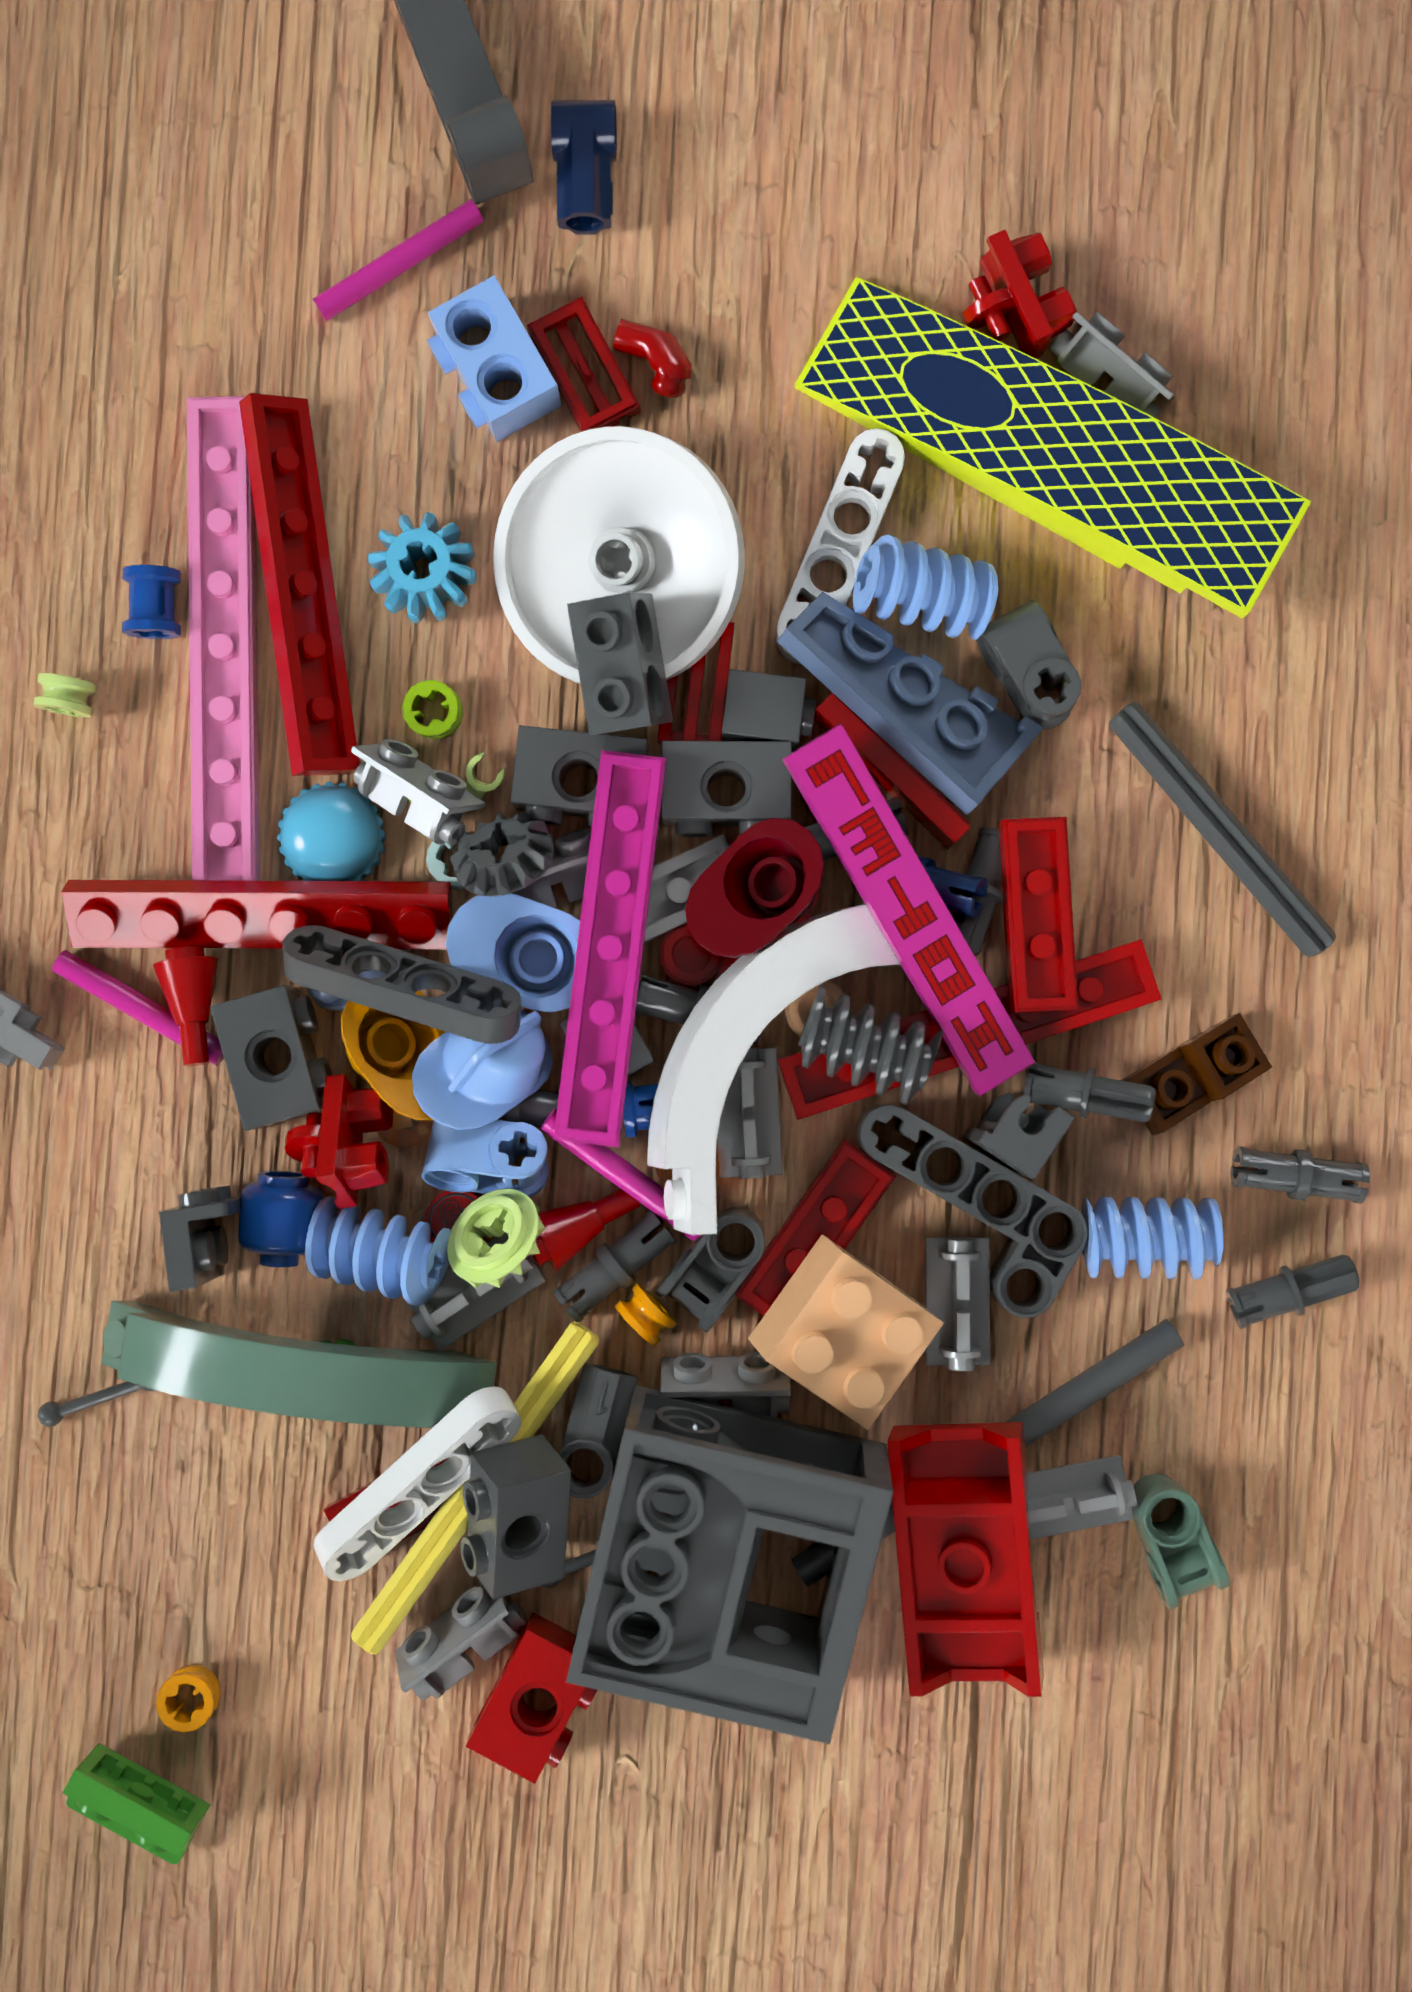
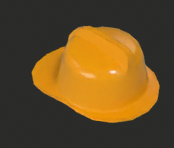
(385, 1053)

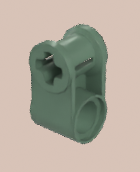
(1178, 1549)

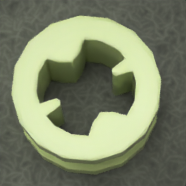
(64, 695)

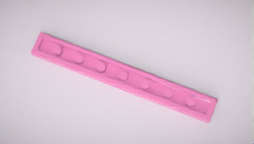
(222, 644)

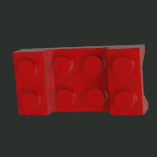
(965, 1555)

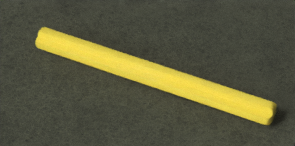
(451, 1518)

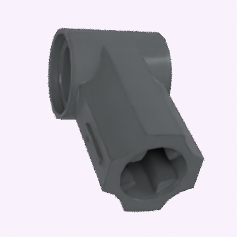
(598, 1422)

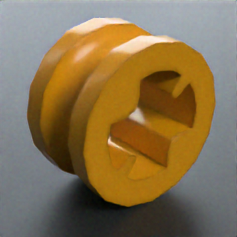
(646, 1314)
(173, 1714)

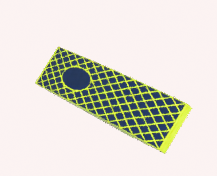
(1054, 448)

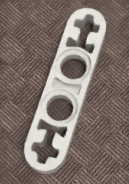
(829, 540)
(369, 1531)

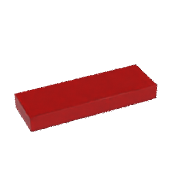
(895, 773)
(1038, 914)
(831, 1206)

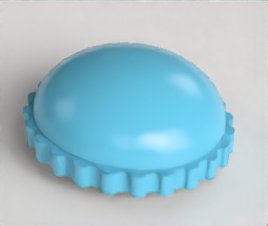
(331, 834)

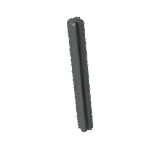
(1222, 830)

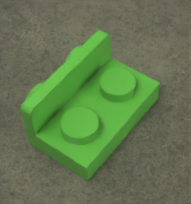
(135, 1803)

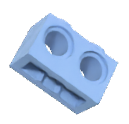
(503, 356)

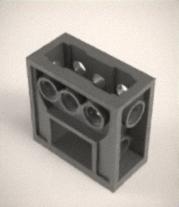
(691, 1631)

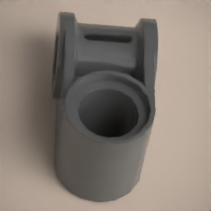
(1027, 654)
(713, 1270)

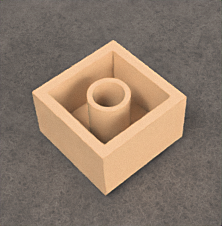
(844, 1332)

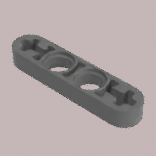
(471, 1008)

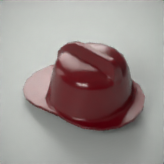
(755, 888)

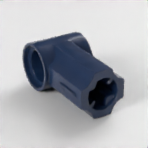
(584, 147)

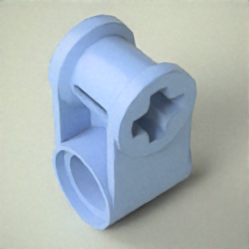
(483, 1158)

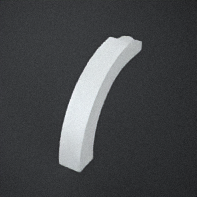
(719, 1036)

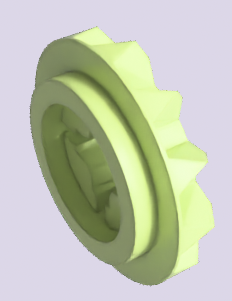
(490, 1216)

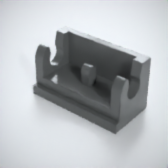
(1016, 1138)

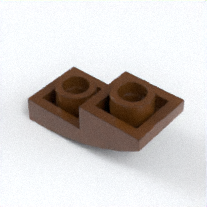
(1201, 1071)

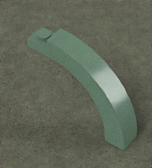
(288, 1373)

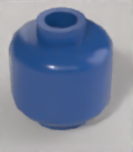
(277, 1216)

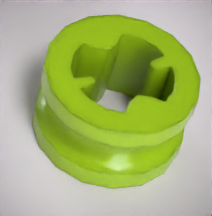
(428, 690)

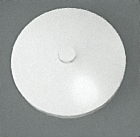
(612, 519)

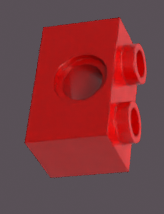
(509, 1728)

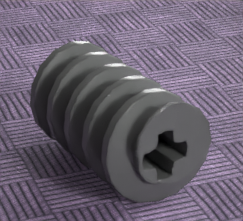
(868, 1046)

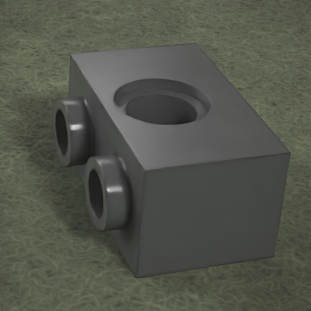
(545, 759)
(696, 764)
(244, 1032)
(516, 1516)

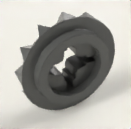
(523, 861)

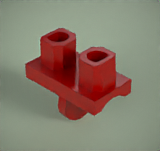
(1007, 297)
(333, 1141)

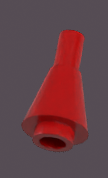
(188, 987)
(577, 1224)

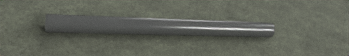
(1046, 1415)

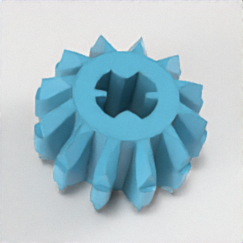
(399, 568)

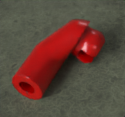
(662, 353)

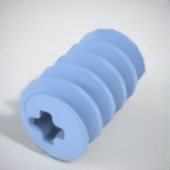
(928, 583)
(1152, 1235)
(375, 1256)

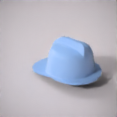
(519, 945)
(477, 1082)

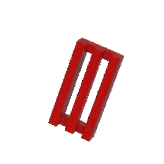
(607, 415)
(694, 696)

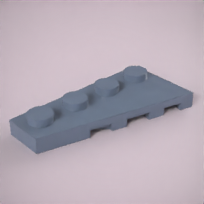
(930, 720)

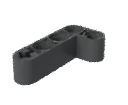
(467, 97)
(965, 1191)

